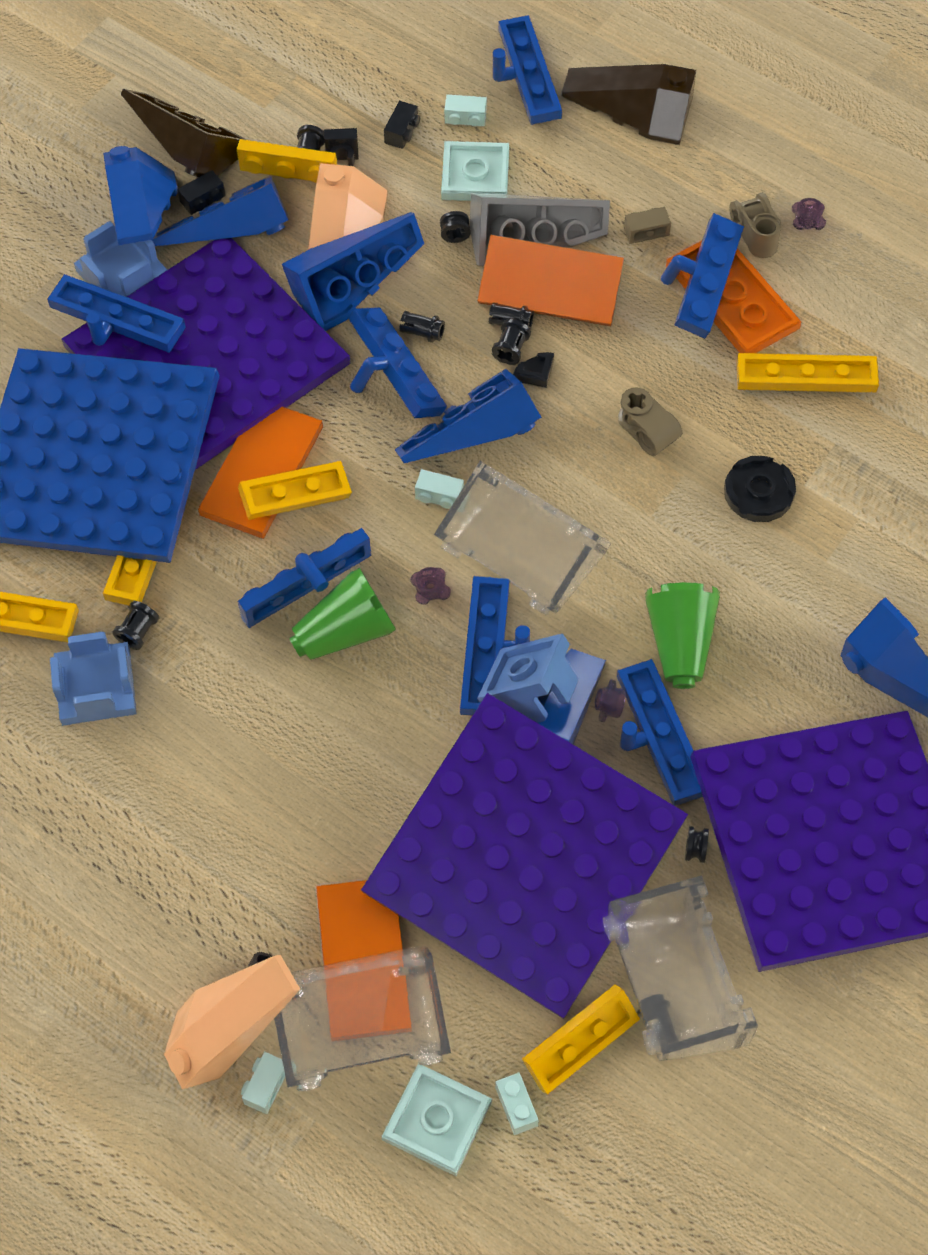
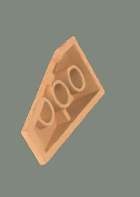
(344, 203)
(226, 1019)

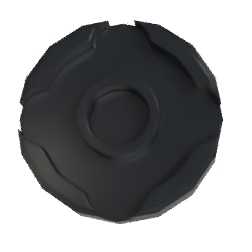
(759, 489)

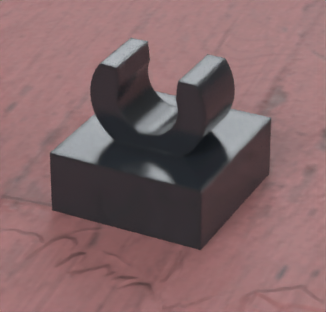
(343, 143)

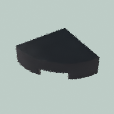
(535, 370)

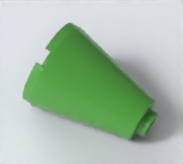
(342, 619)
(683, 629)

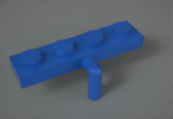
(527, 68)
(707, 275)
(112, 312)
(396, 362)
(310, 574)
(486, 636)
(658, 730)

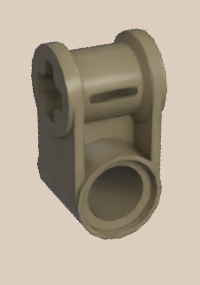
(760, 225)
(648, 422)

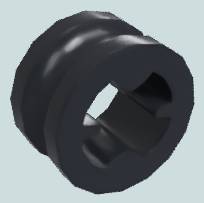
(455, 227)
(696, 844)

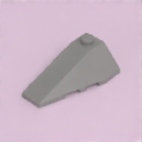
(535, 219)

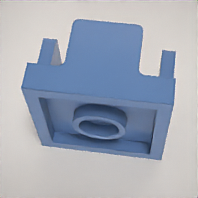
(116, 266)
(529, 672)
(93, 679)

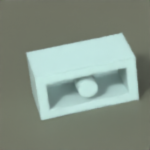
(465, 110)
(437, 488)
(265, 1083)
(516, 1103)

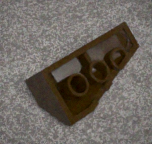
(643, 96)
(185, 136)

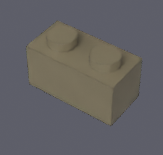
(647, 225)

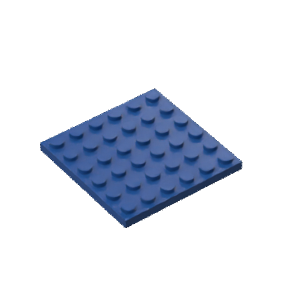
(100, 452)

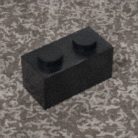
(401, 124)
(201, 192)

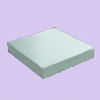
(474, 169)
(437, 1119)

